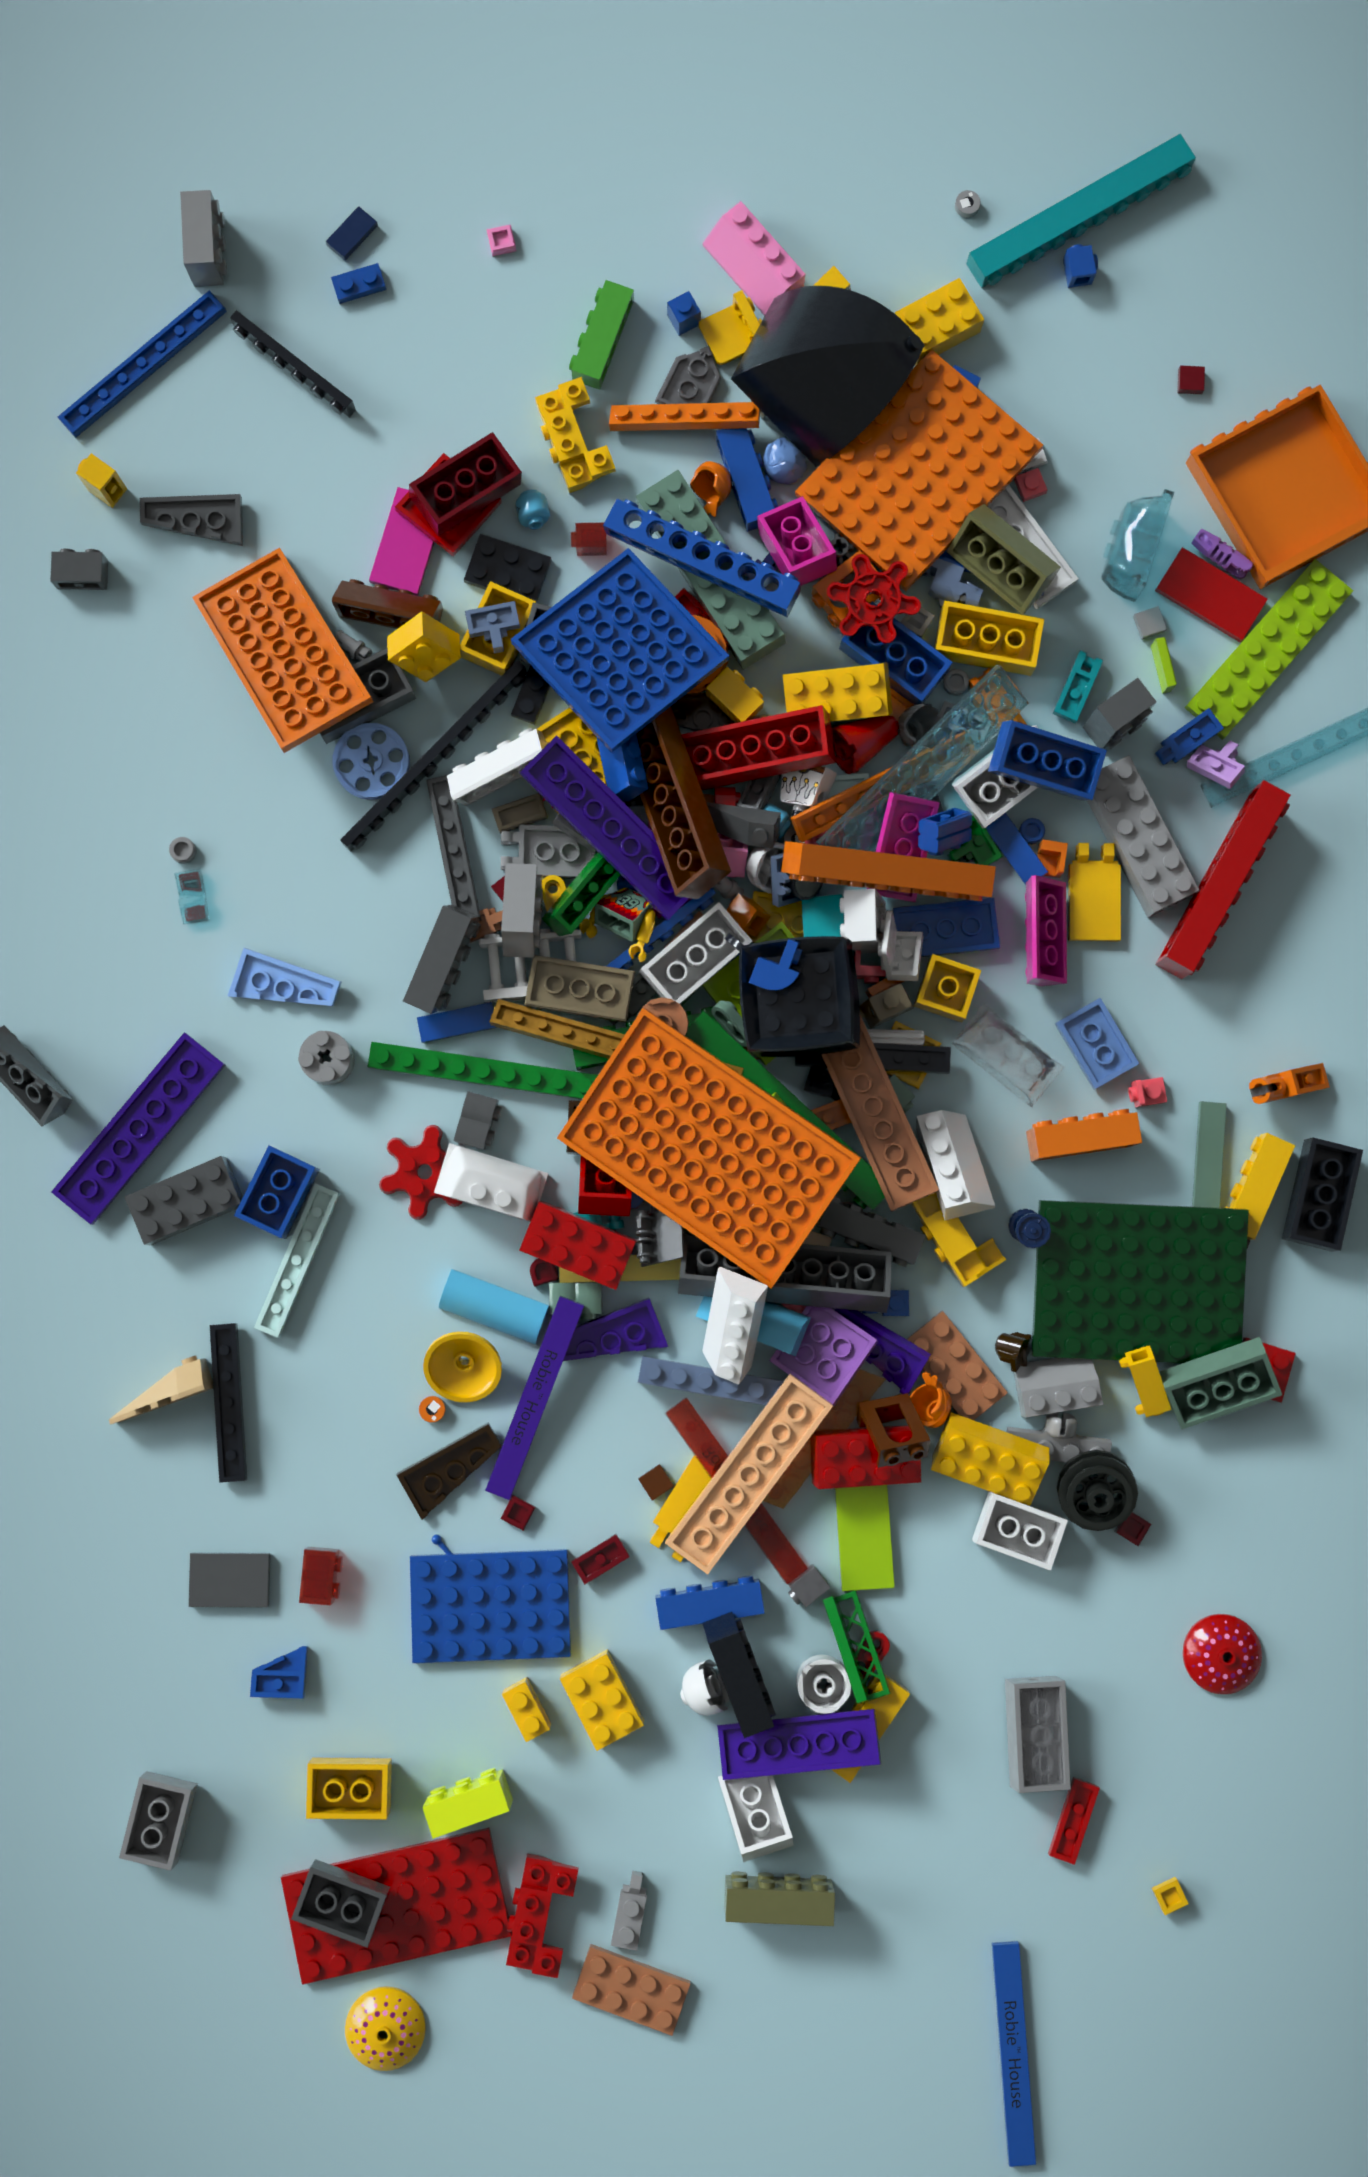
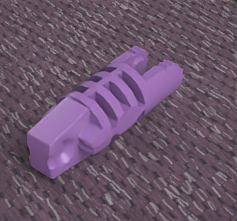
(1222, 554)

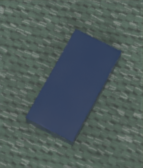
(351, 233)

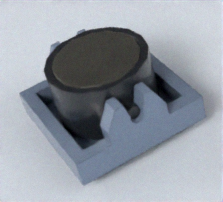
(789, 890)

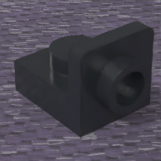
(821, 1083)

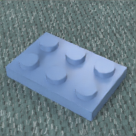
(1097, 1043)

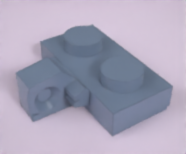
(493, 623)

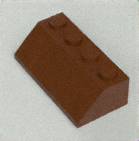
(382, 606)

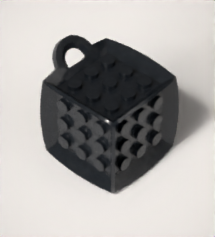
(811, 1014)

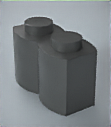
(477, 1120)

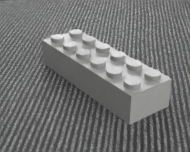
(1140, 838)

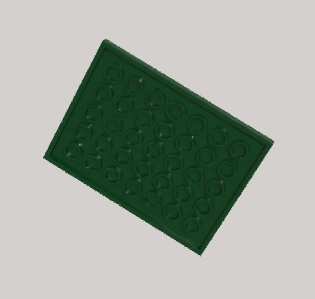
(1139, 1279)

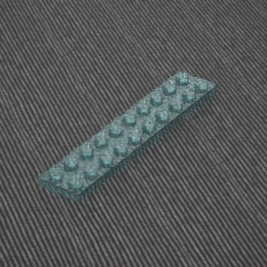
(932, 759)

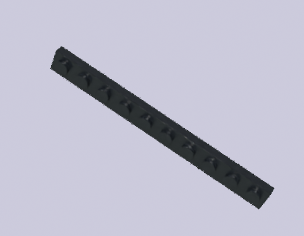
(428, 762)

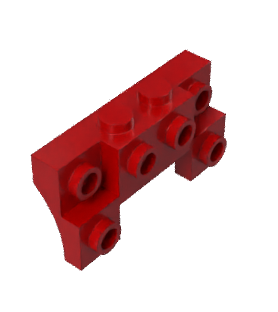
(533, 1901)

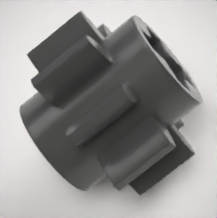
(843, 546)

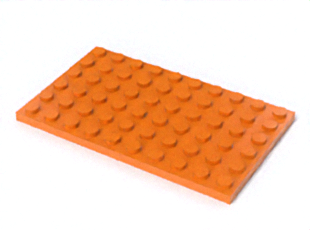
(708, 1148)

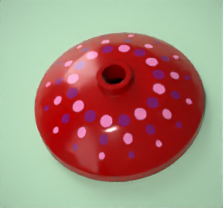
(1208, 1643)

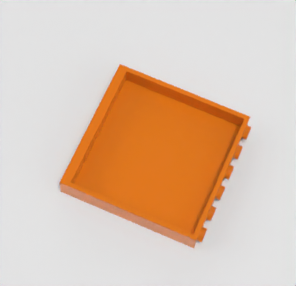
(1286, 484)

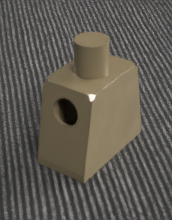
(886, 1005)

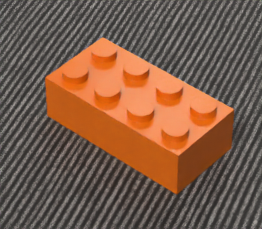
(1085, 1136)

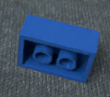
(277, 1192)

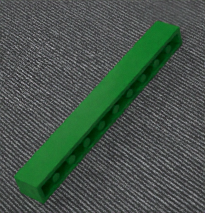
(719, 1043)

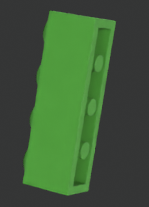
(602, 333)

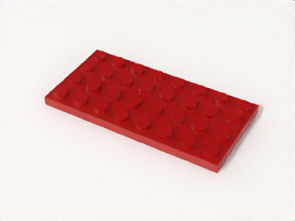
(438, 1901)

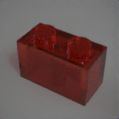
(320, 1576)

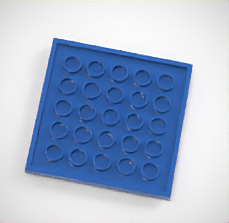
(620, 649)

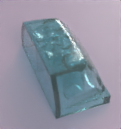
(1135, 544)

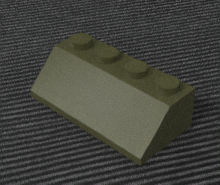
(1003, 558)

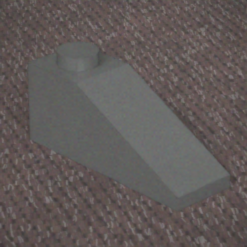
(746, 825)

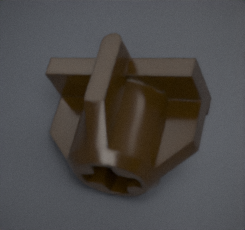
(1014, 1349)

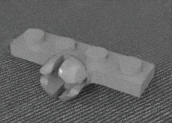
(1062, 1438)

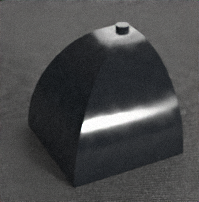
(826, 366)

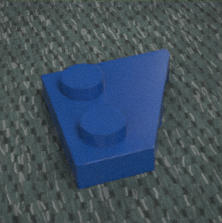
(281, 1677)

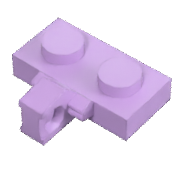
(1217, 764)

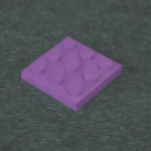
(828, 1353)

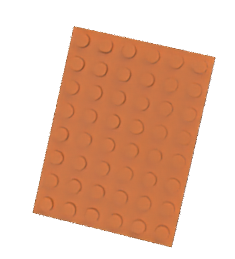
(920, 469)

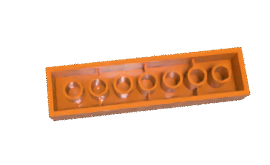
(887, 871)

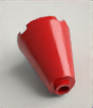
(862, 740)

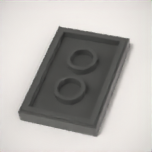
(229, 1579)

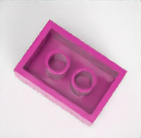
(797, 541)

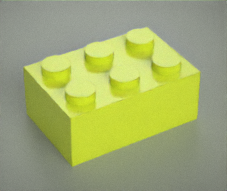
(467, 1802)

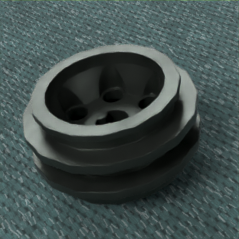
(1105, 1511)

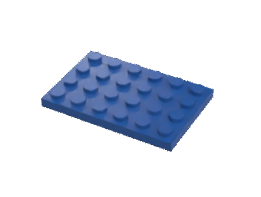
(490, 1606)

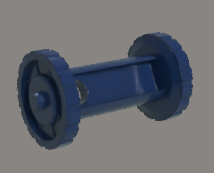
(1029, 1228)

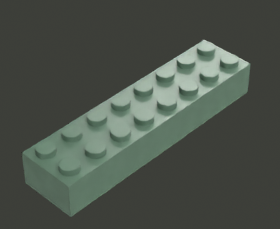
(745, 625)

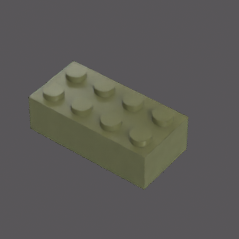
(779, 1899)

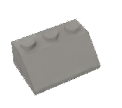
(1057, 1386)

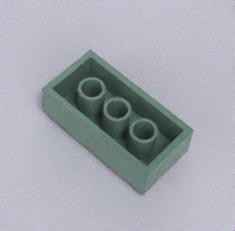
(1220, 1383)

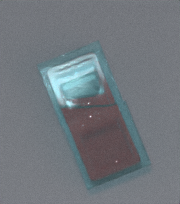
(192, 896)

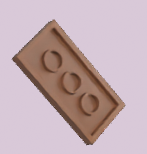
(957, 1367)
(631, 1989)

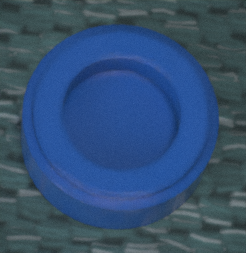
(1032, 830)

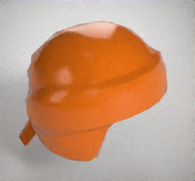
(712, 484)
(931, 1401)

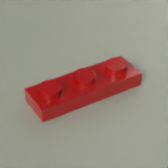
(1073, 1820)

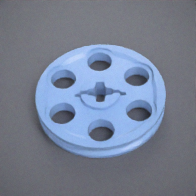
(360, 756)

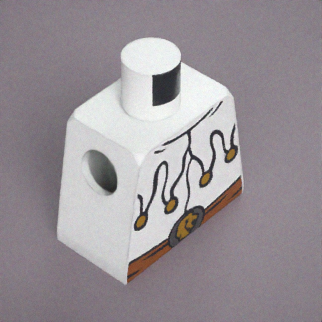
(806, 788)

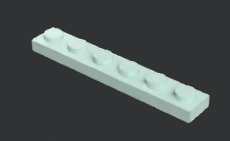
(297, 1260)

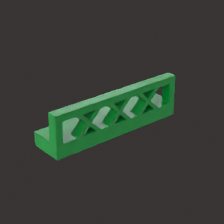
(847, 1650)

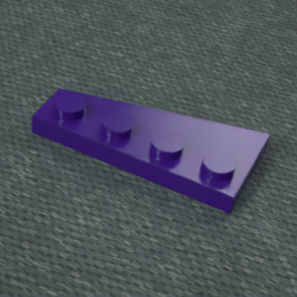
(617, 1332)
(893, 1354)

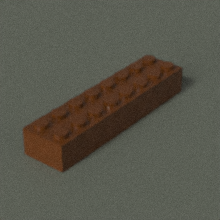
(679, 811)

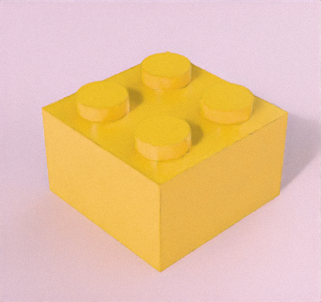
(423, 647)
(947, 988)

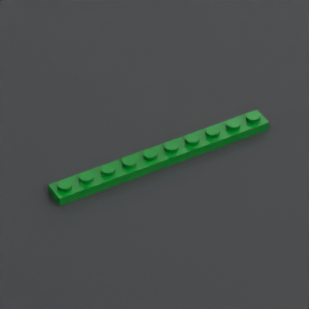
(479, 1070)

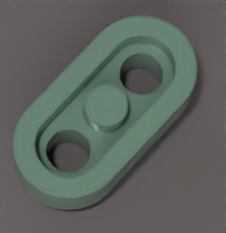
(730, 1020)

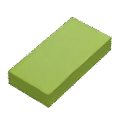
(1163, 665)

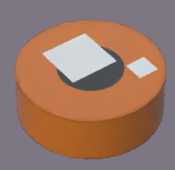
(432, 1409)

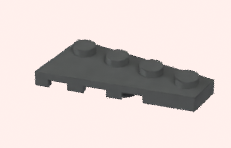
(199, 516)

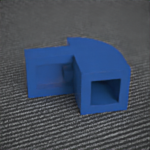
(776, 975)

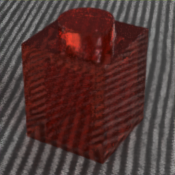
(589, 539)

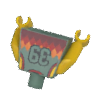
(624, 914)

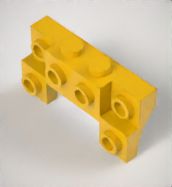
(568, 446)
(955, 1243)

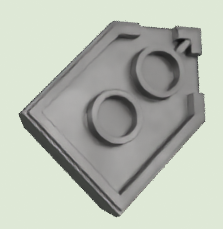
(690, 379)

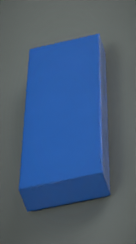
(1015, 848)
(455, 1022)

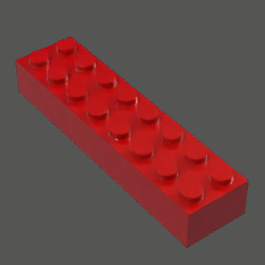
(1223, 879)

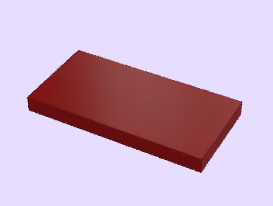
(1211, 594)

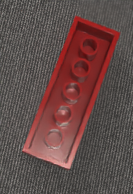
(761, 747)

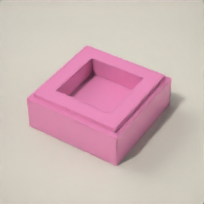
(501, 240)

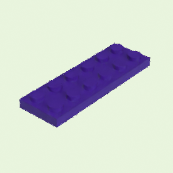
(801, 1745)

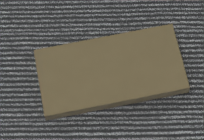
(579, 988)

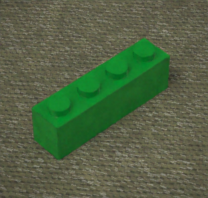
(581, 896)

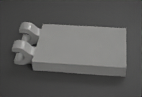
(549, 849)

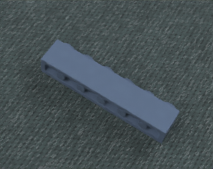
(704, 1381)

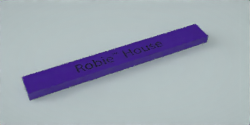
(534, 1397)

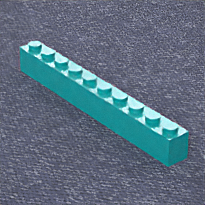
(1080, 211)

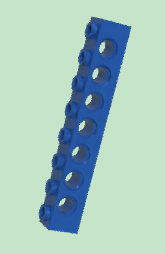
(779, 601)

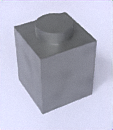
(808, 1586)

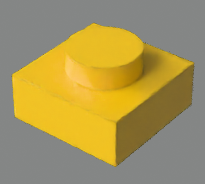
(1169, 1896)

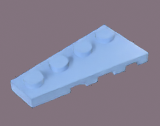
(276, 980)

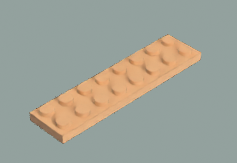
(749, 1473)

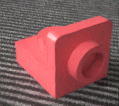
(1147, 1092)

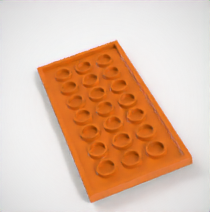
(282, 650)

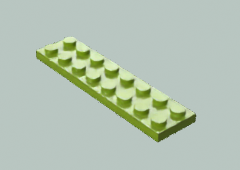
(1270, 646)

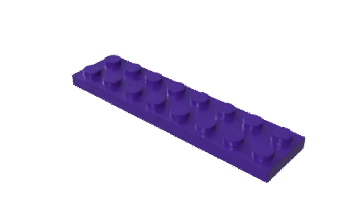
(603, 822)
(138, 1128)

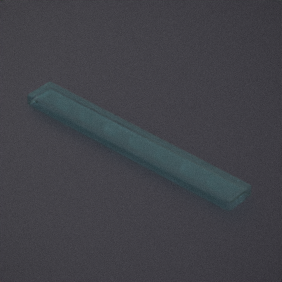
(1291, 757)

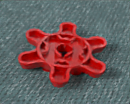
(882, 584)
(406, 1177)

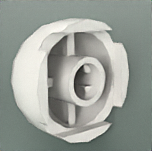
(759, 866)
(704, 1689)

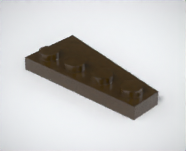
(441, 1472)

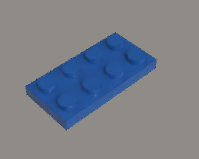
(951, 926)

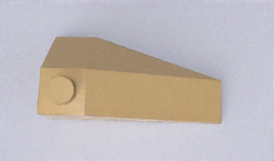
(177, 1385)

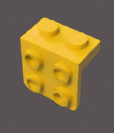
(730, 329)

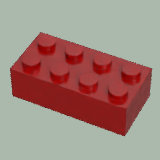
(578, 1245)
(850, 1459)

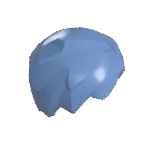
(784, 461)

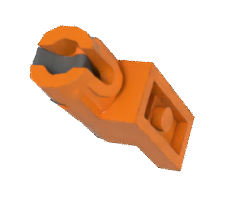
(1289, 1083)

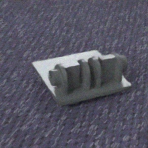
(659, 1238)

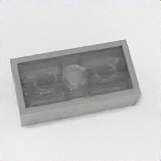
(1037, 1734)

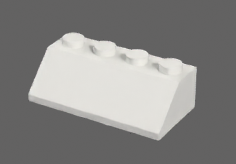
(496, 768)
(954, 1163)
(733, 1324)

